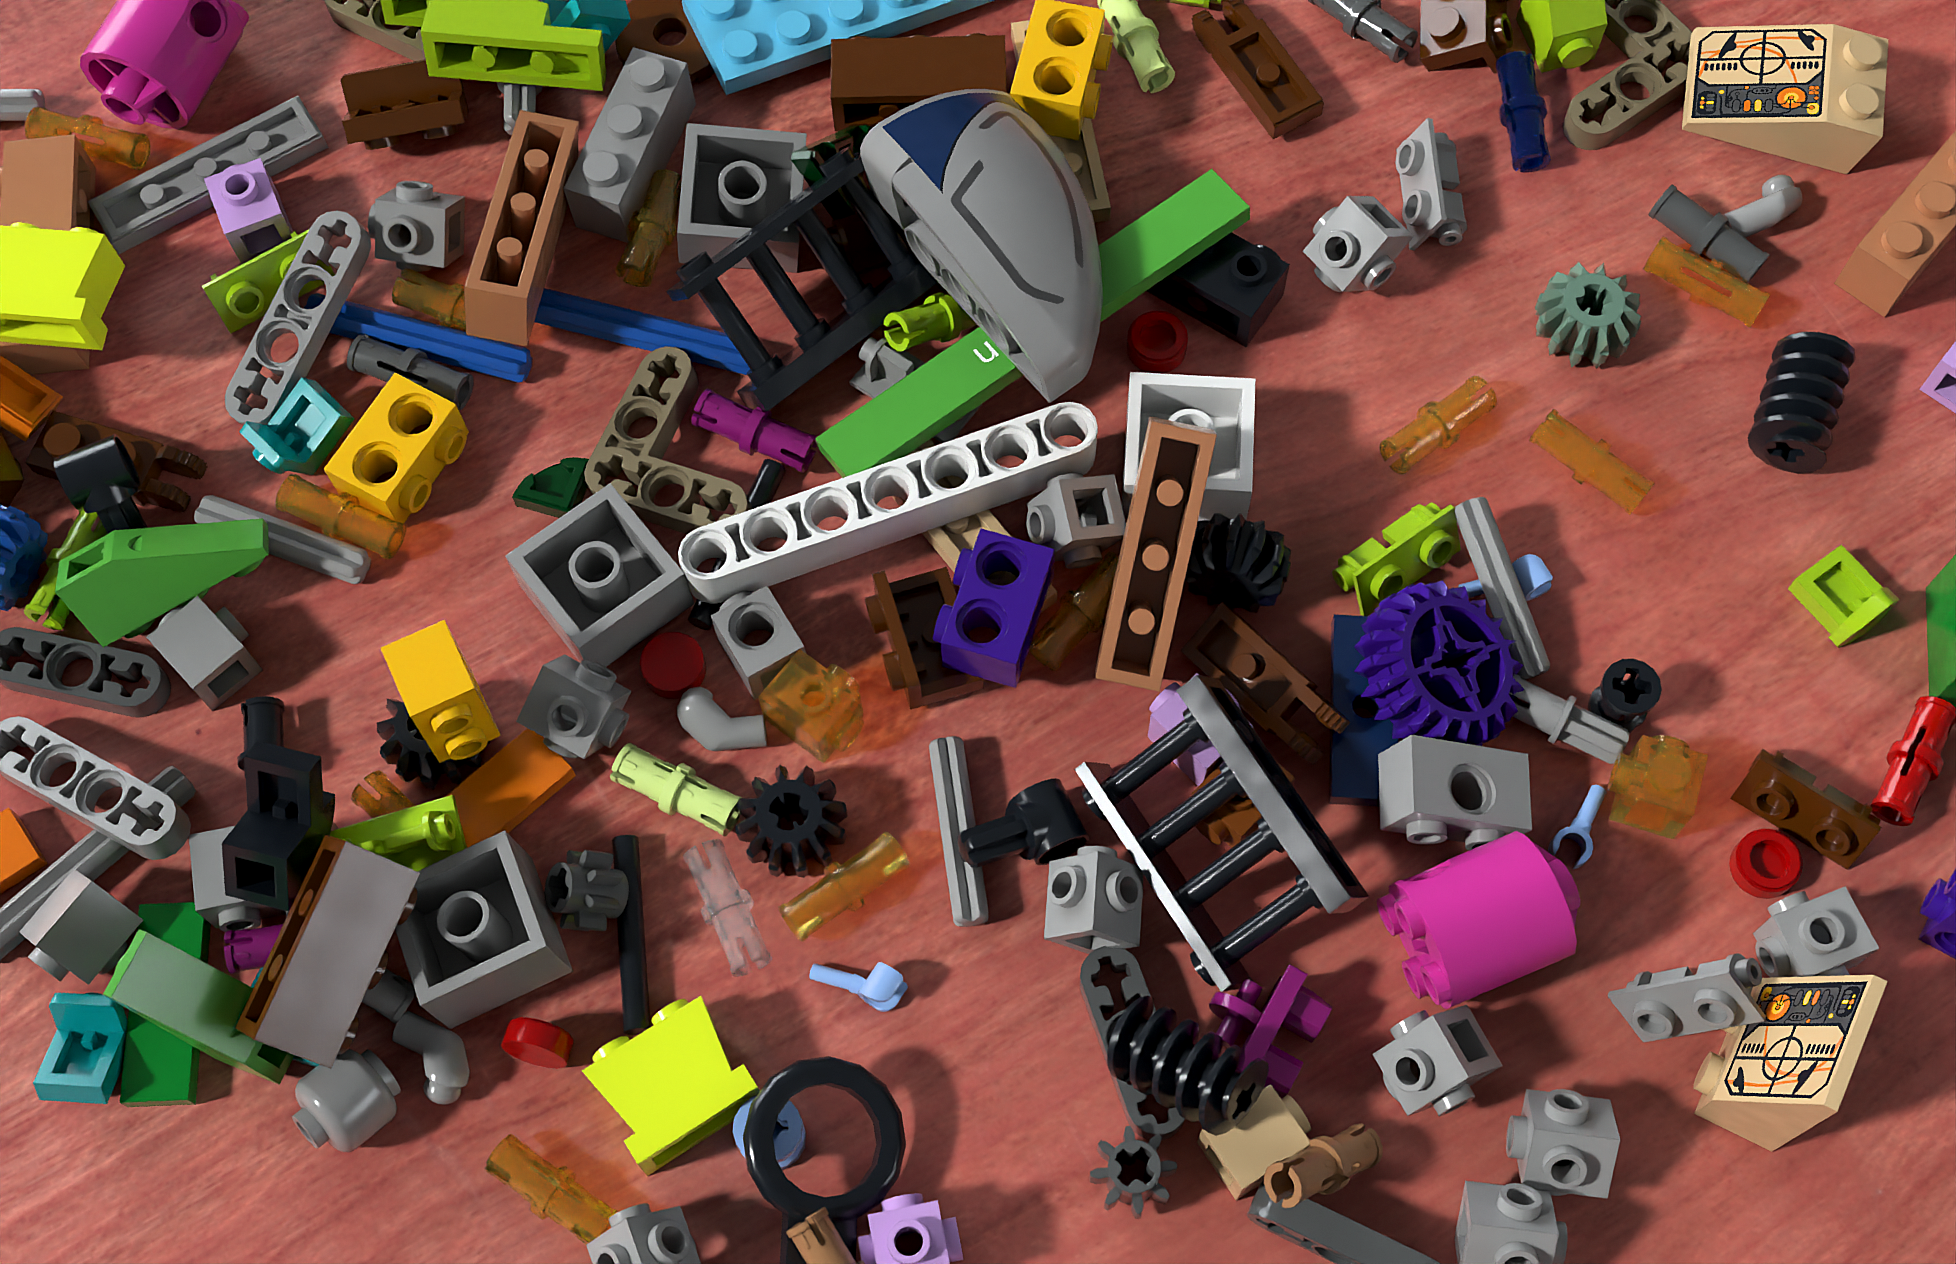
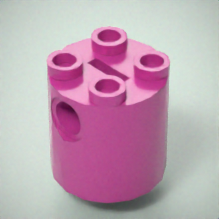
(161, 56)
(1482, 919)

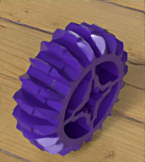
(1438, 665)

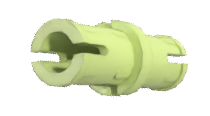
(1138, 42)
(676, 789)

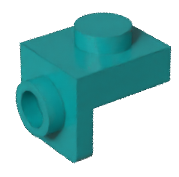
(603, 15)
(299, 431)
(84, 1051)

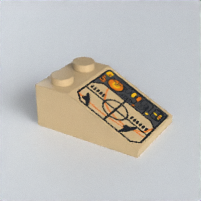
(1789, 90)
(1796, 1064)

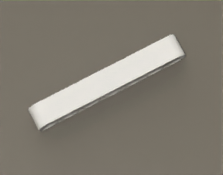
(872, 527)

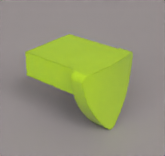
(1843, 596)

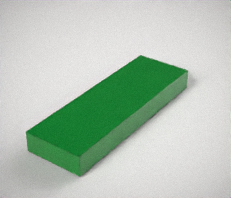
(157, 1064)

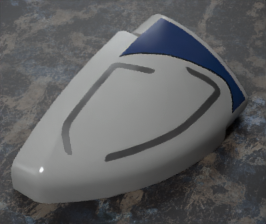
(996, 226)

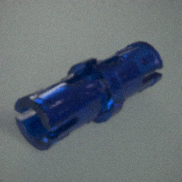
(1523, 111)

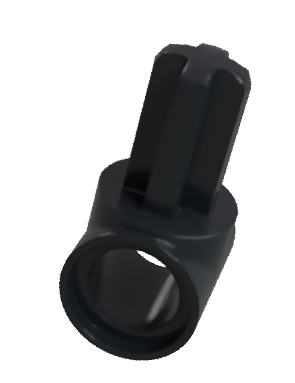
(103, 482)
(1036, 825)

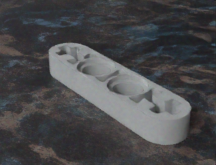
(288, 317)
(88, 782)

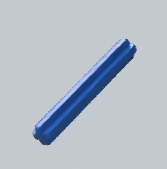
(638, 329)
(437, 341)

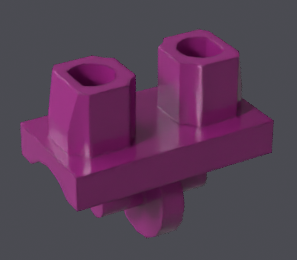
(1287, 1006)

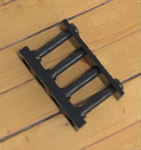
(816, 339)
(1283, 827)

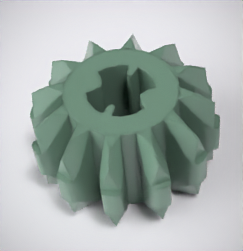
(1587, 315)

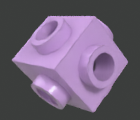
(906, 1216)

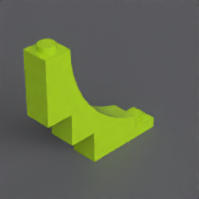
(502, 42)

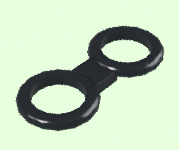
(785, 1195)

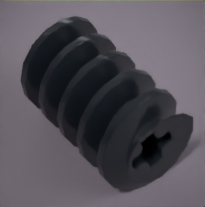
(1801, 401)
(1184, 1071)

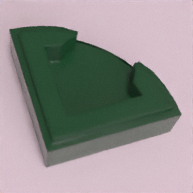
(554, 488)

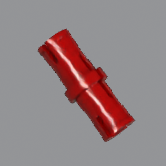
(1914, 761)

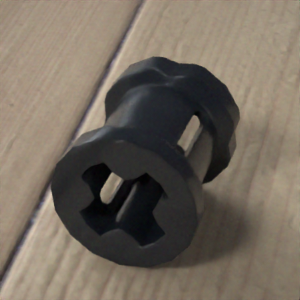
(1626, 697)

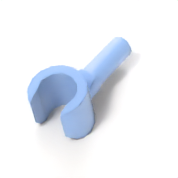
(1532, 576)
(1581, 826)
(880, 990)

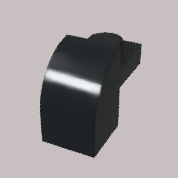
(282, 828)

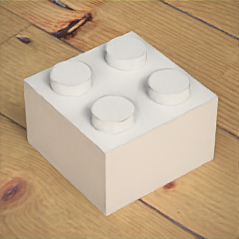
(1204, 402)

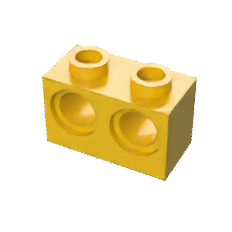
(1062, 56)
(384, 444)
(441, 692)

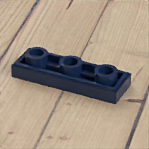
(1355, 750)

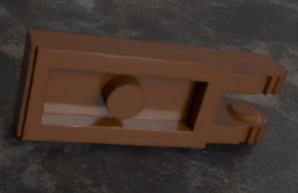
(1259, 68)
(67, 433)
(1260, 679)

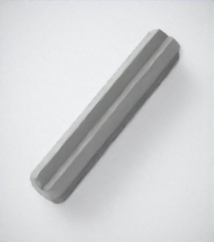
(293, 541)
(1501, 585)
(955, 815)

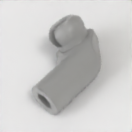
(1778, 202)
(714, 728)
(442, 1055)

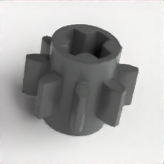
(586, 890)
(1128, 1153)

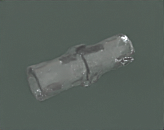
(727, 907)

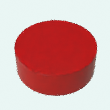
(1157, 342)
(672, 664)
(1766, 863)
(537, 1042)

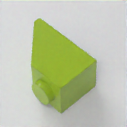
(1562, 31)

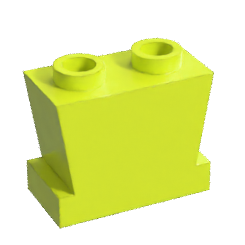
(55, 285)
(671, 1083)

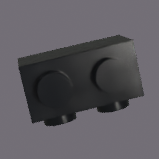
(1228, 287)

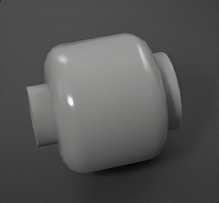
(346, 1101)

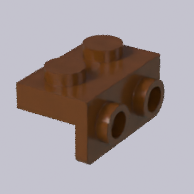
(1463, 32)
(400, 102)
(909, 616)

